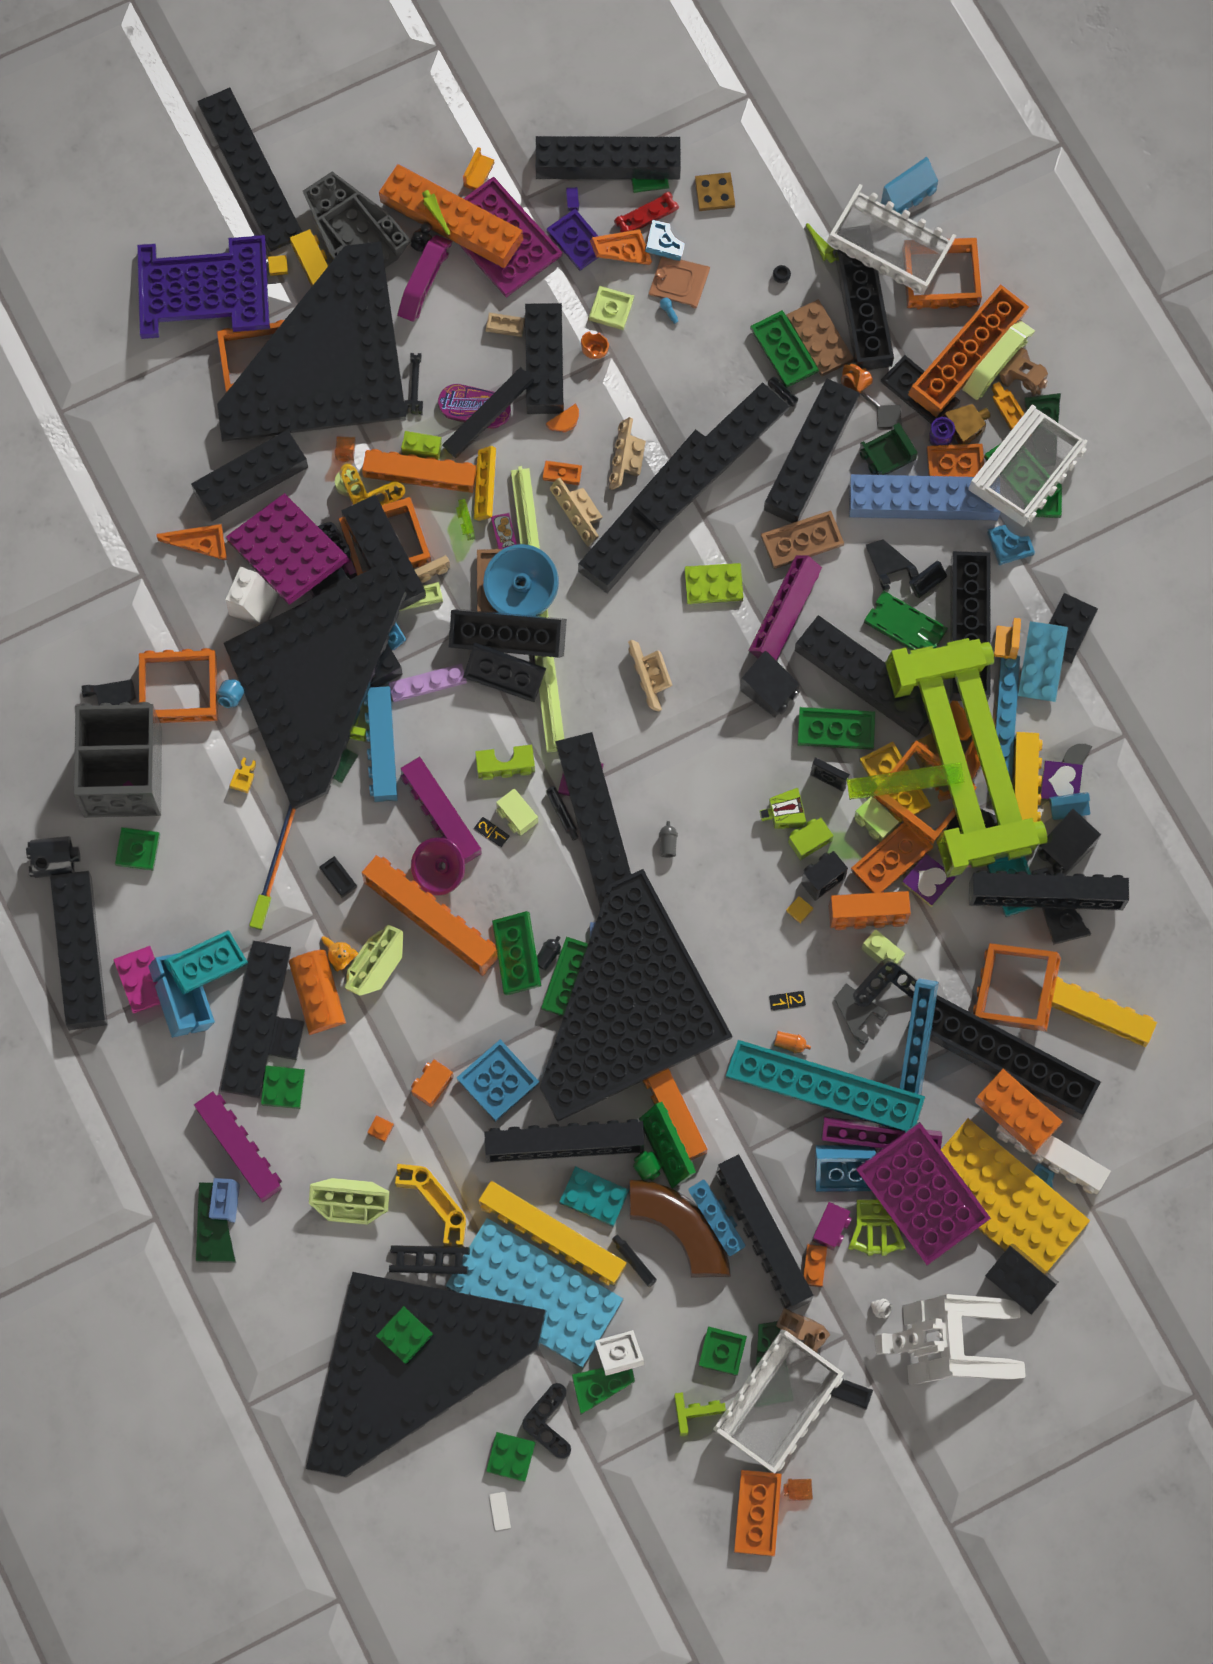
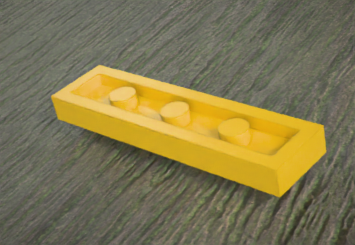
(485, 483)

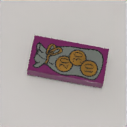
(503, 530)

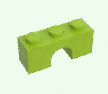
(490, 767)

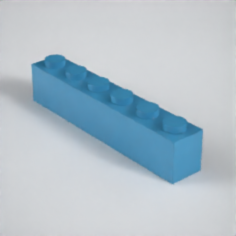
(382, 744)
(919, 1035)

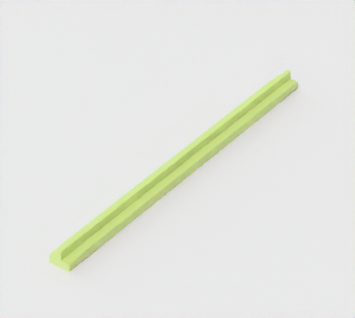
(529, 536)

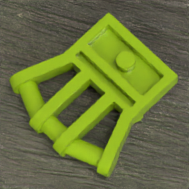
(871, 1214)

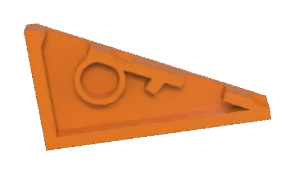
(203, 540)

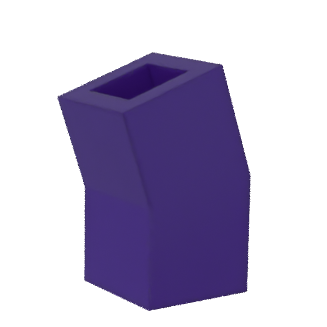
(572, 198)

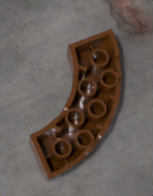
(684, 1222)

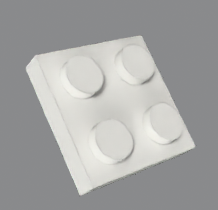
(619, 1352)

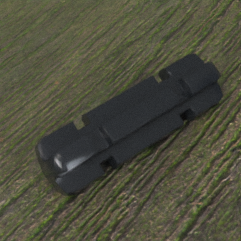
(783, 391)

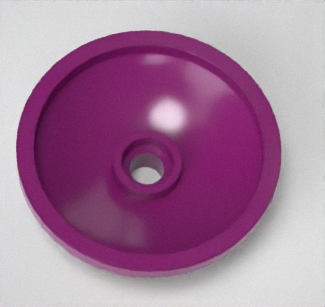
(428, 870)

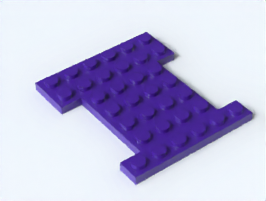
(205, 286)

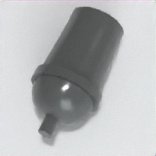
(668, 840)

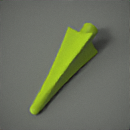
(431, 203)
(824, 248)

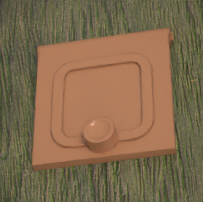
(682, 282)

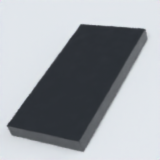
(901, 379)
(504, 672)

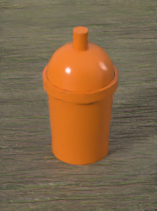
(791, 1042)

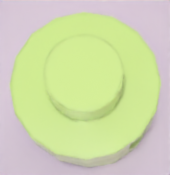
(340, 488)

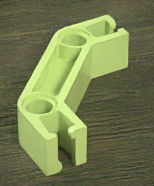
(997, 359)

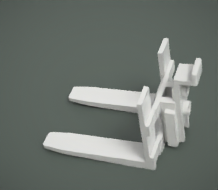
(945, 1316)

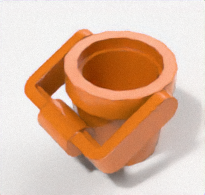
(857, 379)

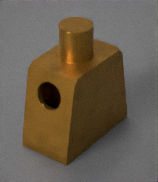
(968, 422)

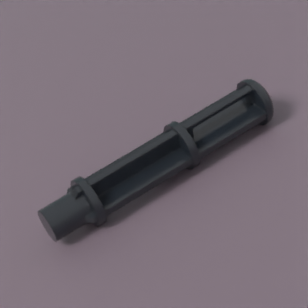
(562, 812)
(634, 1261)

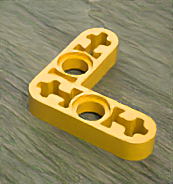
(355, 498)

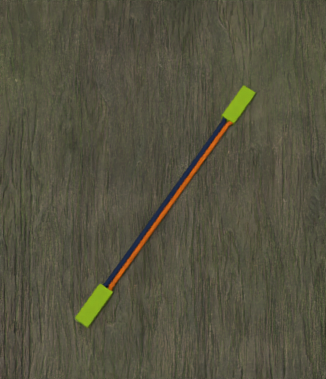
(263, 901)

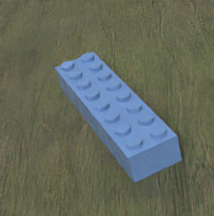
(916, 498)

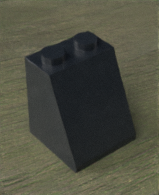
(769, 685)
(1069, 843)

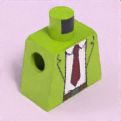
(785, 810)

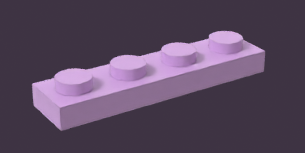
(427, 682)

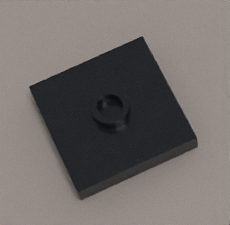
(829, 774)

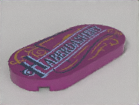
(462, 401)

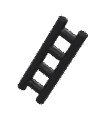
(420, 1251)

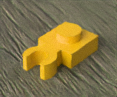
(243, 778)

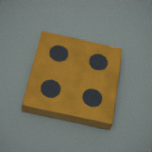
(715, 191)

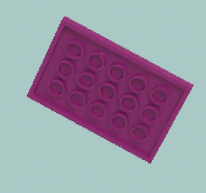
(534, 252)
(287, 548)
(923, 1193)

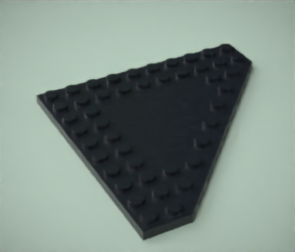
(326, 361)
(313, 671)
(631, 1006)
(379, 1399)

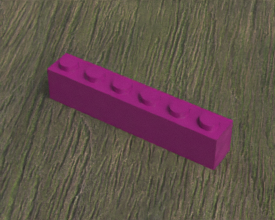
(786, 607)
(439, 808)
(865, 1133)
(238, 1147)

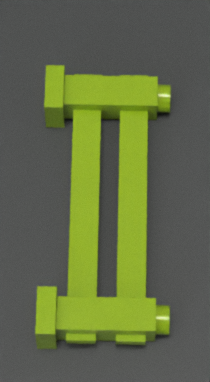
(976, 844)

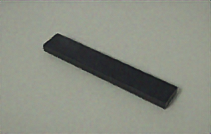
(487, 412)

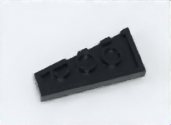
(1063, 923)

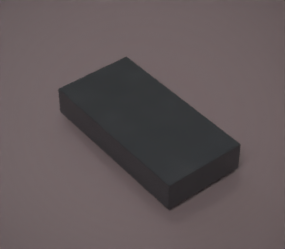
(928, 579)
(338, 876)
(852, 1394)

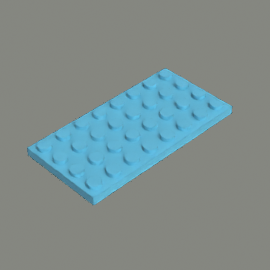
(522, 1274)

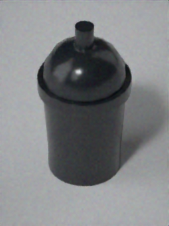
(548, 953)

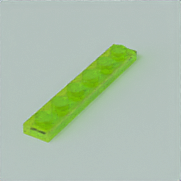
(905, 781)

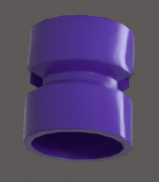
(941, 432)

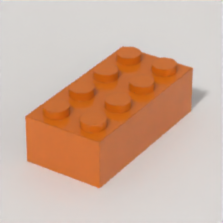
(869, 910)
(1018, 1111)

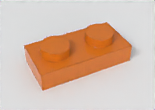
(567, 472)
(815, 1265)

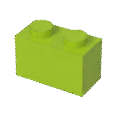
(421, 445)
(810, 838)

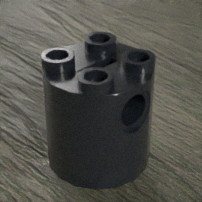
(52, 856)

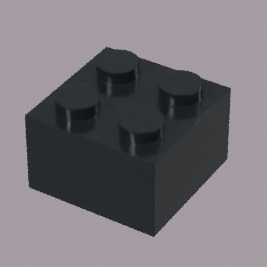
(824, 875)

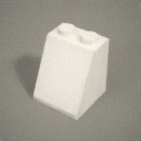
(251, 597)

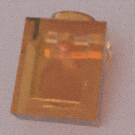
(345, 448)
(798, 1489)

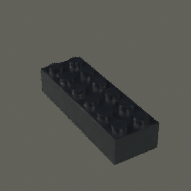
(544, 358)
(249, 475)
(380, 543)
(508, 632)

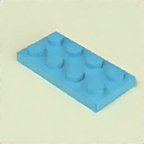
(1042, 661)

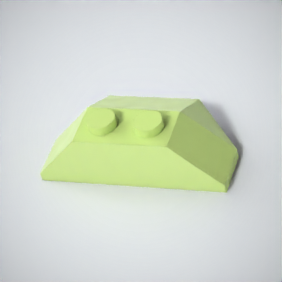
(375, 961)
(349, 1200)

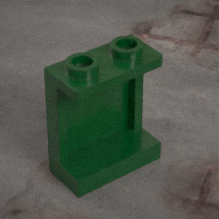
(888, 451)

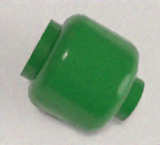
(647, 1165)

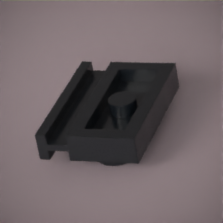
(286, 1038)

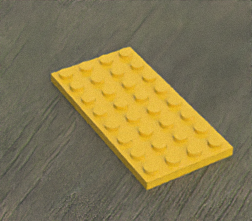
(1015, 1198)

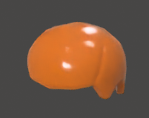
(594, 345)

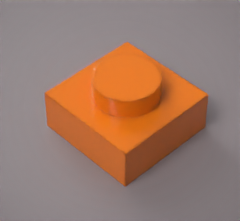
(380, 1128)

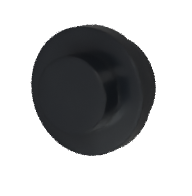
(781, 274)

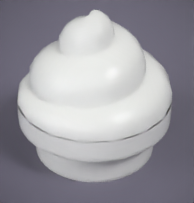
(881, 1308)

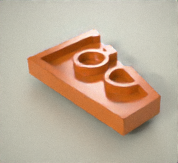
(622, 246)

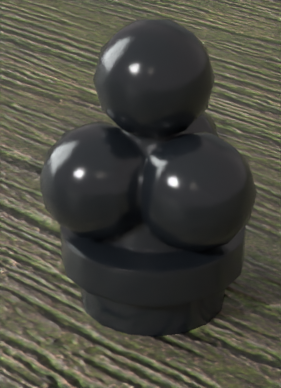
(421, 237)

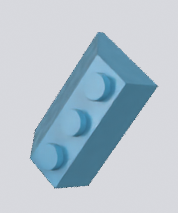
(911, 186)
(837, 1167)

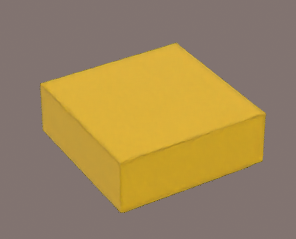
(278, 265)
(799, 909)

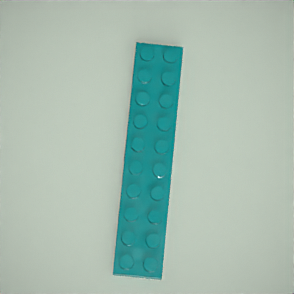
(825, 1086)

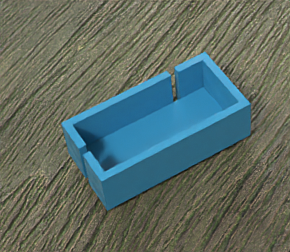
(182, 1012)

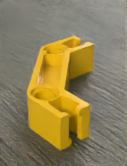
(436, 1197)

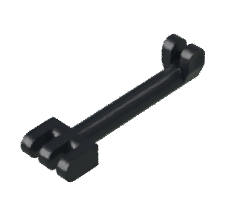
(413, 402)

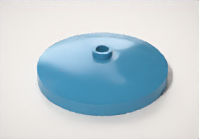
(512, 567)

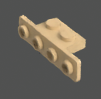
(628, 454)
(578, 509)
(652, 673)

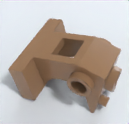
(1033, 380)
(806, 1329)

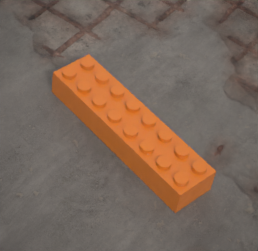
(467, 223)
(967, 350)
(430, 915)

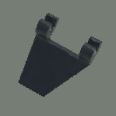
(888, 561)
(111, 692)

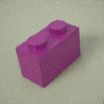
(831, 1226)

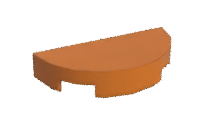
(565, 421)

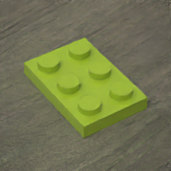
(713, 583)

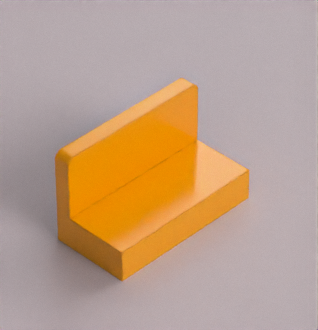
(477, 170)
(1007, 640)

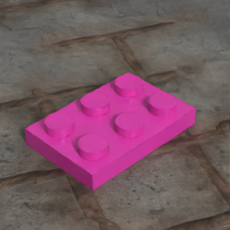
(137, 979)

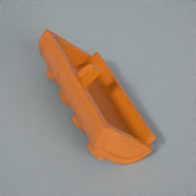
(317, 991)

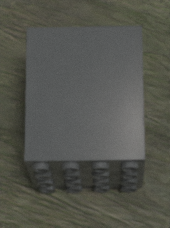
(117, 747)

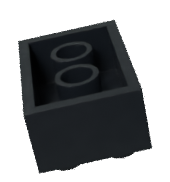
(1078, 618)
(1021, 1278)

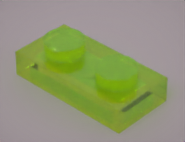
(466, 527)

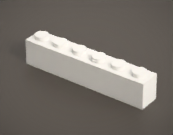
(1065, 1160)

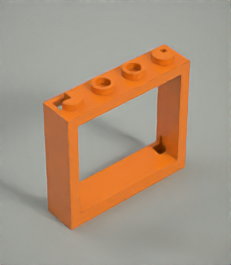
(935, 301)
(227, 335)
(393, 509)
(182, 715)
(903, 813)
(1048, 989)

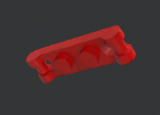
(645, 214)

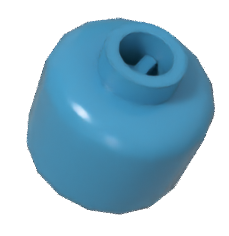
(230, 693)

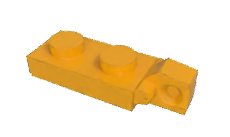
(1007, 405)

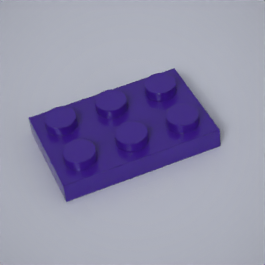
(574, 237)

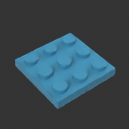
(497, 1080)

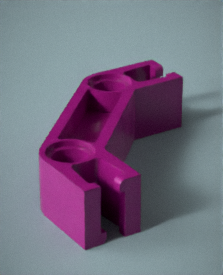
(423, 277)

